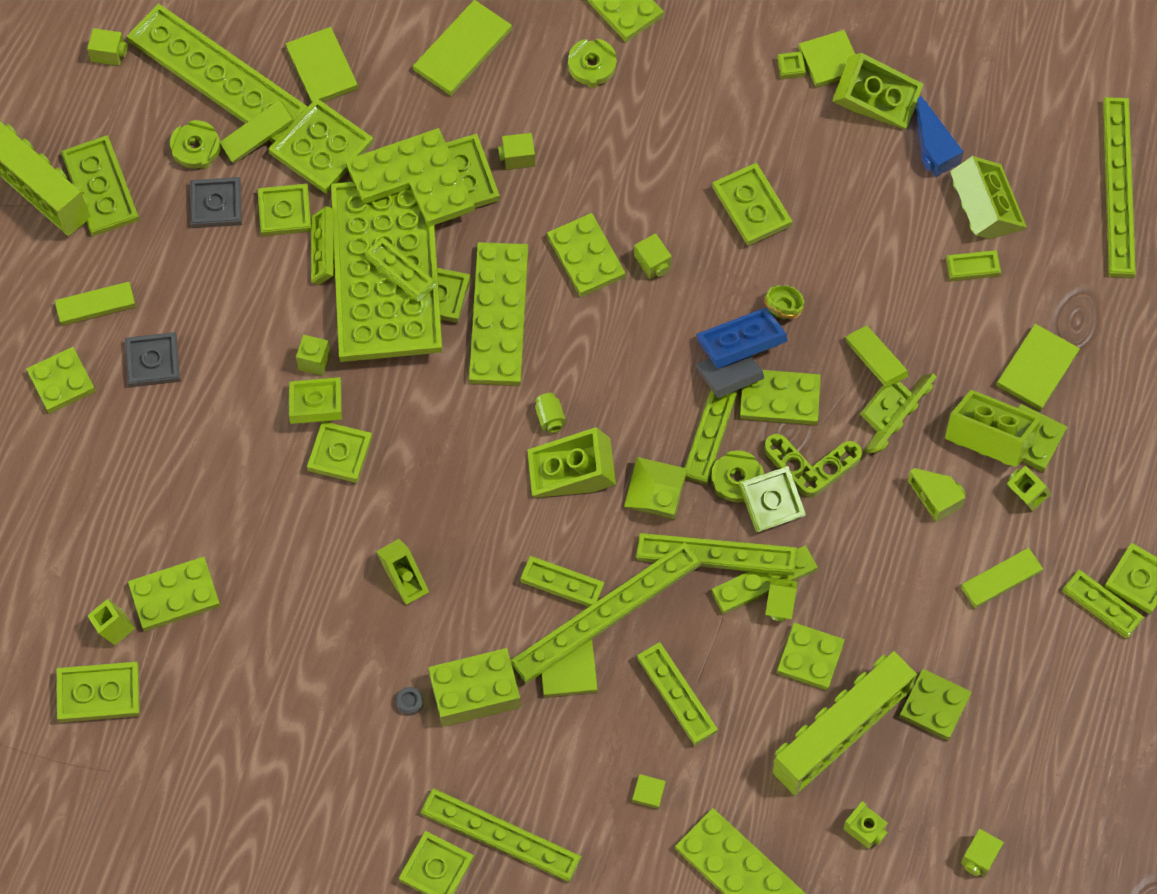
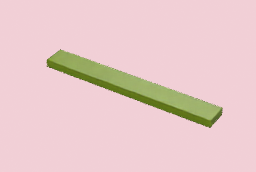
(1119, 188)
(605, 613)

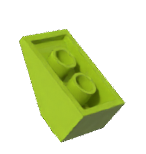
(877, 91)
(572, 465)

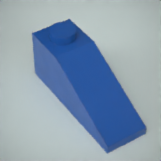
(937, 145)

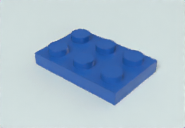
(741, 337)

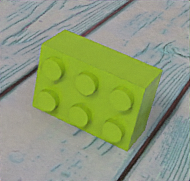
(474, 687)

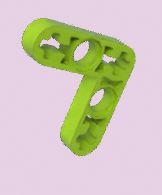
(814, 472)

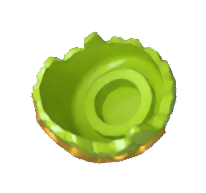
(784, 302)

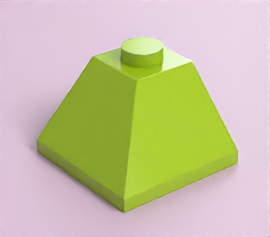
(656, 488)

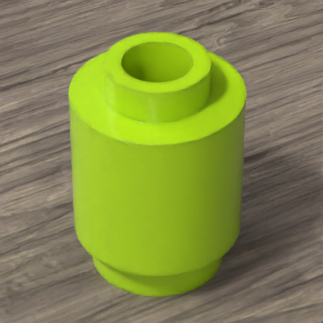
(550, 413)

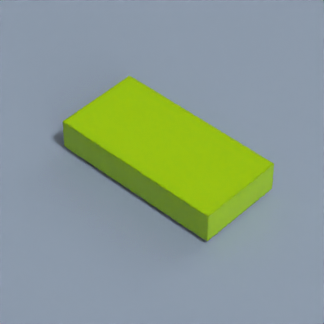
(973, 265)

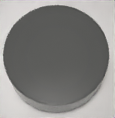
(409, 701)

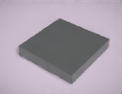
(216, 202)
(152, 359)
(730, 377)

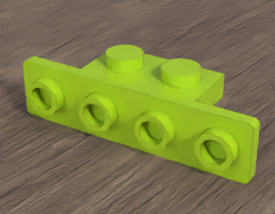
(890, 407)

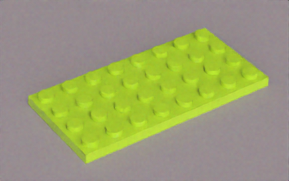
(372, 310)

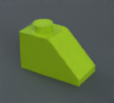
(937, 492)
(402, 571)

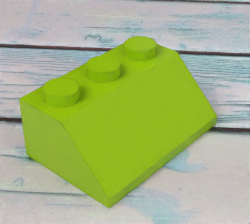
(987, 198)
(992, 428)

